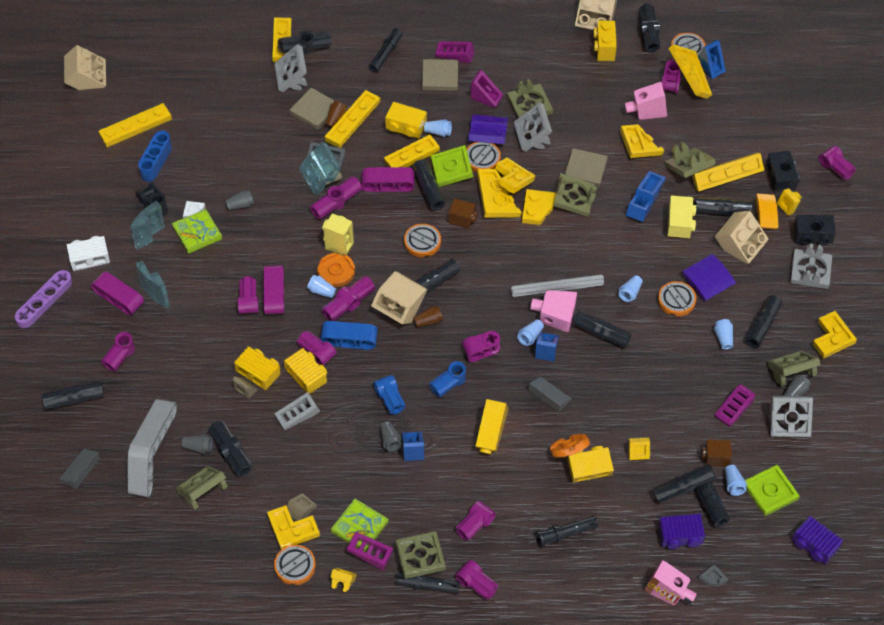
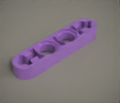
(41, 297)

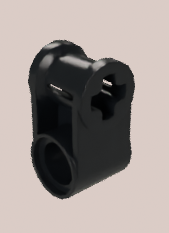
(150, 195)

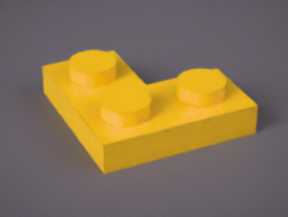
(514, 175)
(837, 335)
(291, 532)

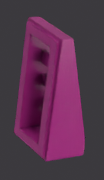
(465, 55)
(741, 395)
(373, 544)

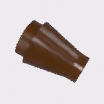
(335, 112)
(429, 316)

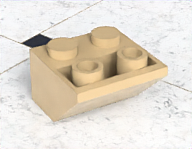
(593, 11)
(84, 69)
(742, 236)
(399, 298)

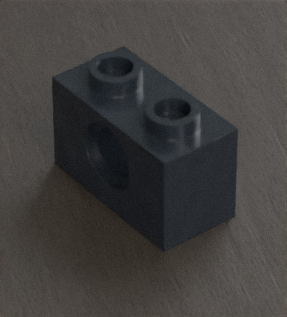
(782, 171)
(814, 229)

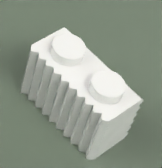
(88, 253)

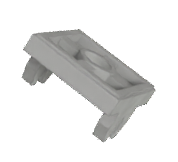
(292, 58)
(522, 124)
(811, 279)
(777, 402)

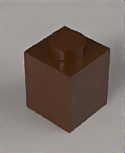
(462, 213)
(717, 453)

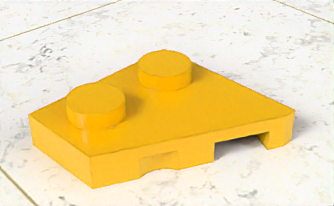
(638, 142)
(537, 206)

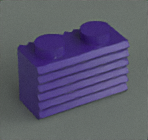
(681, 531)
(817, 540)

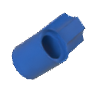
(448, 380)
(388, 390)

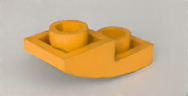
(767, 211)

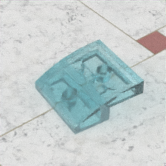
(319, 168)
(147, 224)
(152, 285)

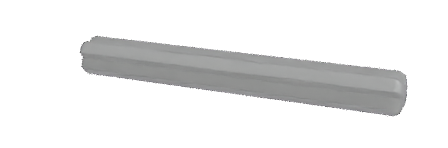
(557, 285)

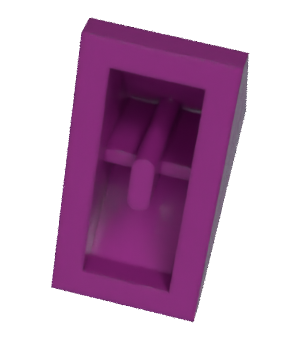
(484, 90)

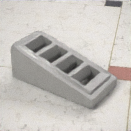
(300, 402)

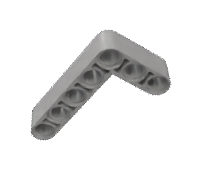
(145, 446)

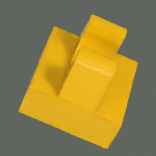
(789, 201)
(639, 448)
(346, 577)

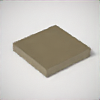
(440, 75)
(312, 108)
(586, 166)

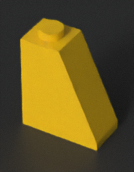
(491, 426)

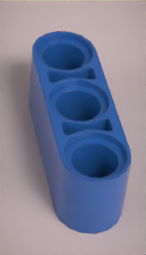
(155, 156)
(349, 335)

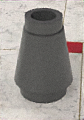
(240, 200)
(798, 386)
(391, 439)
(198, 443)

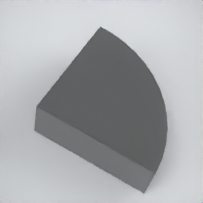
(713, 577)

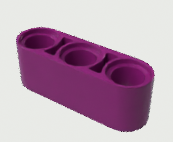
(387, 179)
(274, 289)
(117, 293)

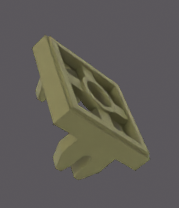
(524, 91)
(695, 165)
(560, 202)
(794, 364)
(201, 485)
(429, 538)

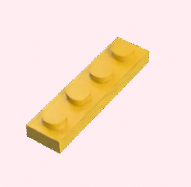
(352, 119)
(135, 125)
(728, 171)

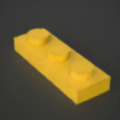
(282, 29)
(410, 154)

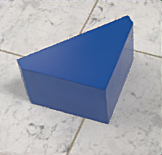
(712, 59)
(546, 346)
(413, 446)

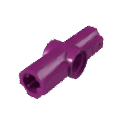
(335, 198)
(348, 298)

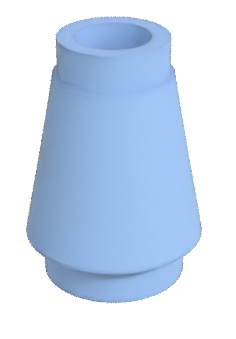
(439, 127)
(321, 286)
(630, 289)
(724, 332)
(530, 333)
(735, 482)

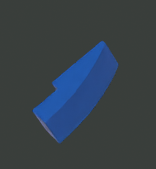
(645, 196)

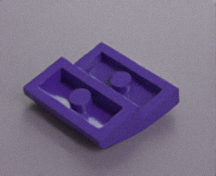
(488, 129)
(708, 277)

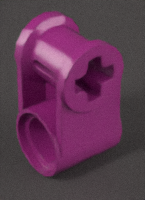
(671, 76)
(481, 346)

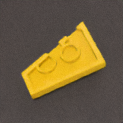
(692, 70)
(495, 198)

